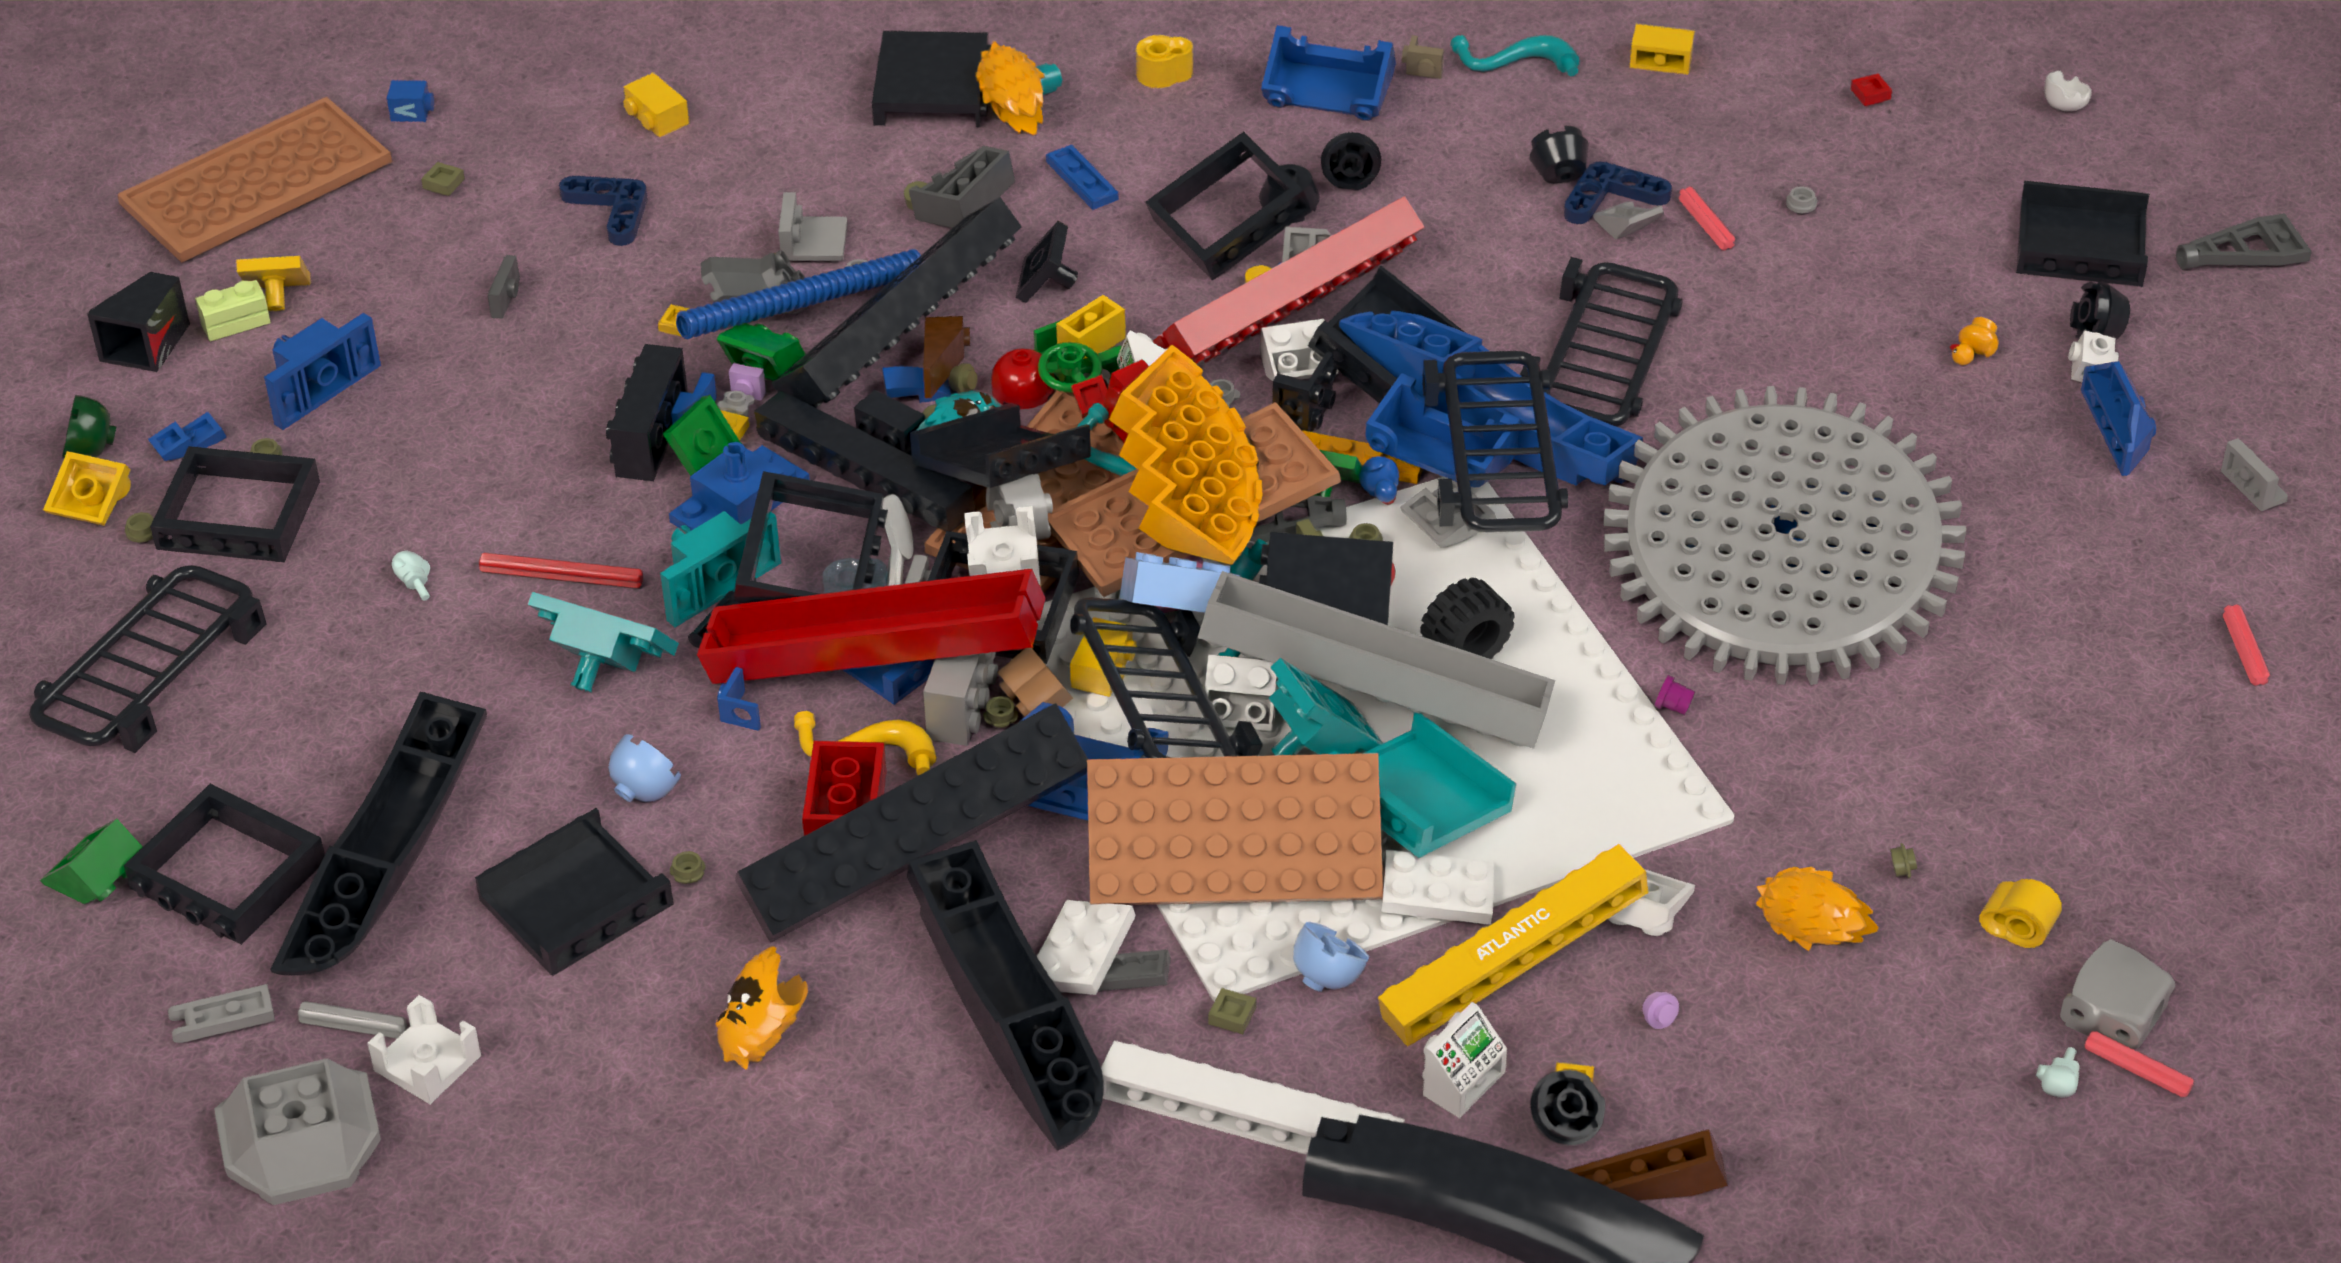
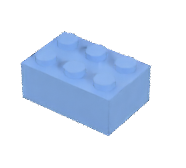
(1169, 584)

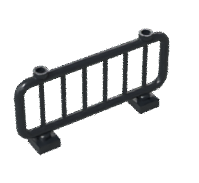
(1575, 281)
(1462, 501)
(1180, 639)
(136, 720)

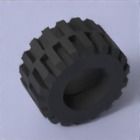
(1469, 618)

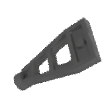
(2276, 231)
(1317, 515)

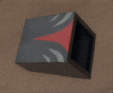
(140, 322)

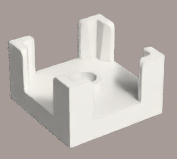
(1002, 547)
(426, 1054)

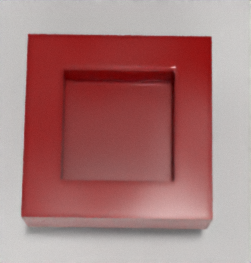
(1871, 89)
(1088, 393)

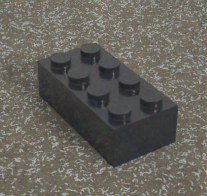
(646, 412)

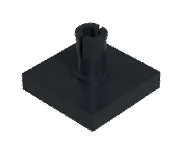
(1045, 263)

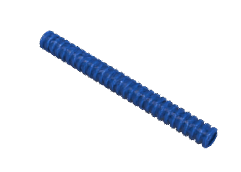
(792, 295)

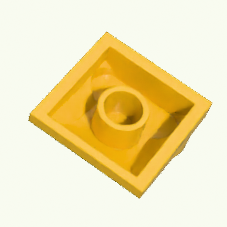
(88, 488)

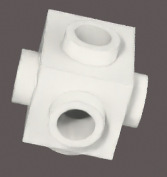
(2090, 351)

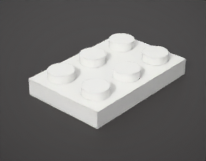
(1438, 887)
(1084, 944)

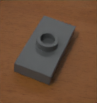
(504, 287)
(1137, 970)

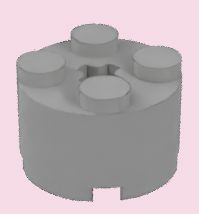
(1020, 493)

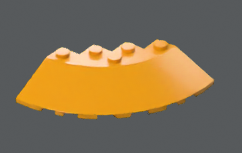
(1189, 460)

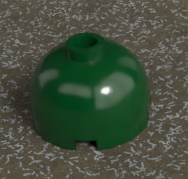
(88, 428)

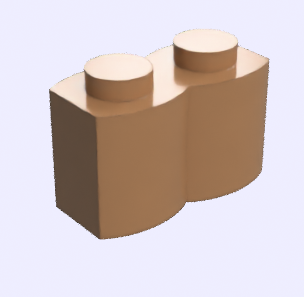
(1032, 682)

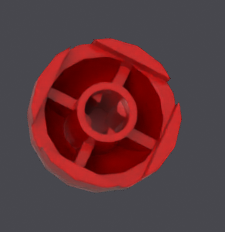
(1017, 379)

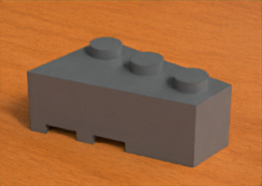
(966, 188)

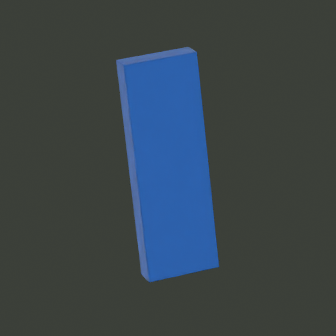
(1082, 177)

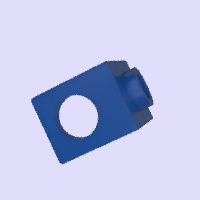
(729, 699)

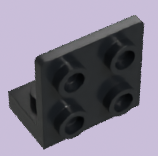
(1309, 399)

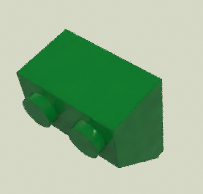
(761, 348)
(94, 864)

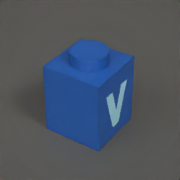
(409, 101)

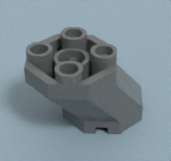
(745, 275)

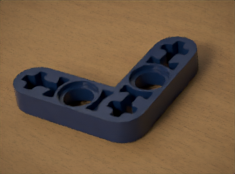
(574, 191)
(1655, 191)

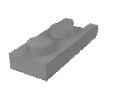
(222, 1013)

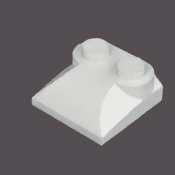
(1657, 909)

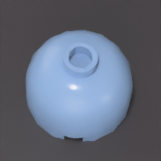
(641, 771)
(1327, 959)

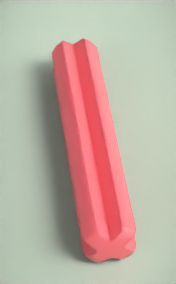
(1706, 218)
(2246, 645)
(2139, 1064)

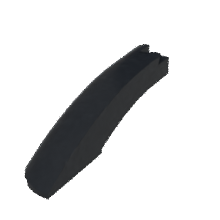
(383, 837)
(1009, 992)
(1487, 1195)

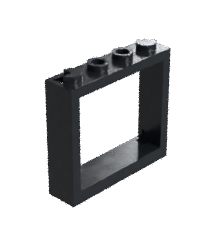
(1250, 233)
(813, 495)
(233, 539)
(1052, 563)
(301, 846)

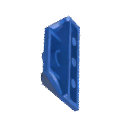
(2118, 413)

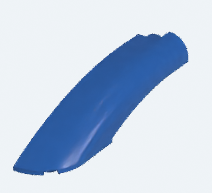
(1580, 443)

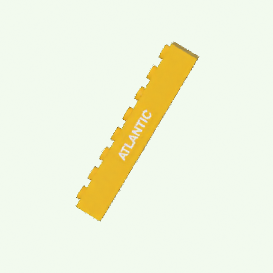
(1513, 944)

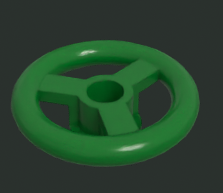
(1069, 362)

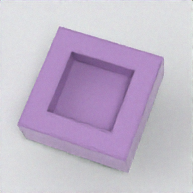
(747, 380)

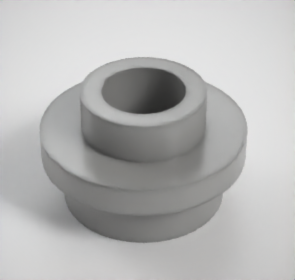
(1801, 200)

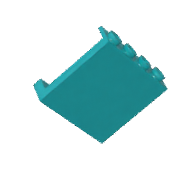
(1436, 788)

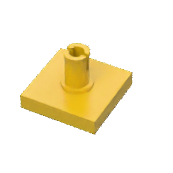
(274, 275)

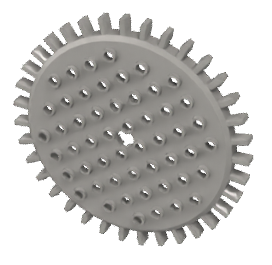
(1805, 436)

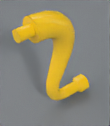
(896, 732)

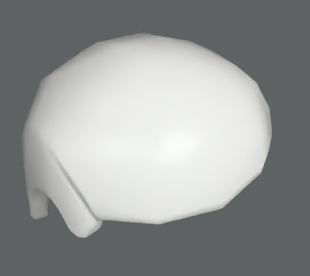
(2066, 94)

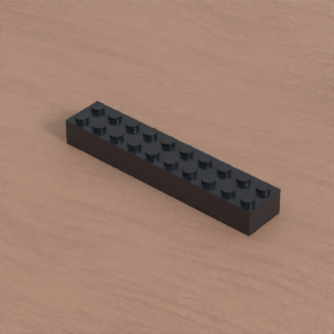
(899, 305)
(912, 822)

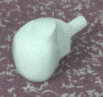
(412, 571)
(2061, 1076)

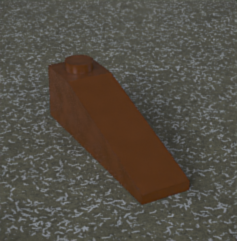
(943, 349)
(1662, 1170)

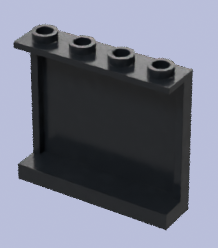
(929, 74)
(2082, 233)
(1379, 296)
(995, 447)
(1332, 571)
(572, 893)

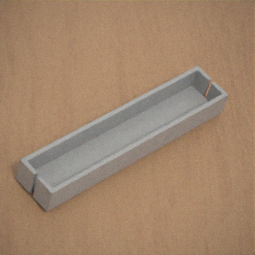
(1377, 659)

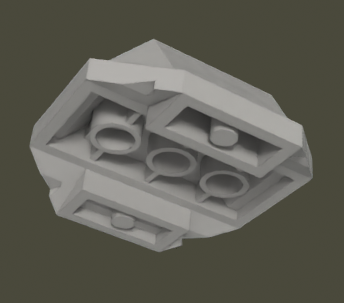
(298, 1130)

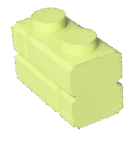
(232, 310)

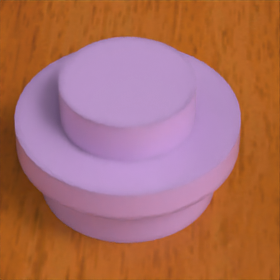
(1660, 1009)

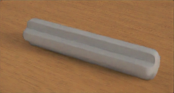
(351, 1019)

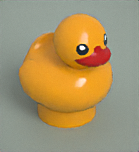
(1975, 338)

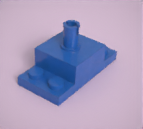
(319, 366)
(731, 485)

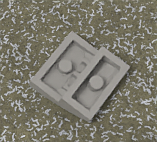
(1424, 513)

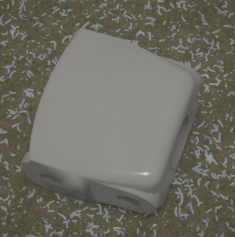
(2118, 995)

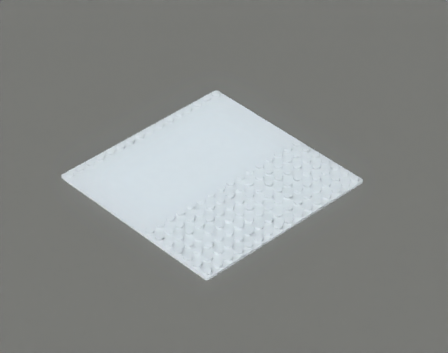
(1595, 780)

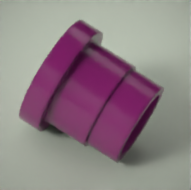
(1674, 696)

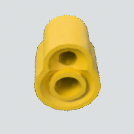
(1164, 60)
(2021, 912)

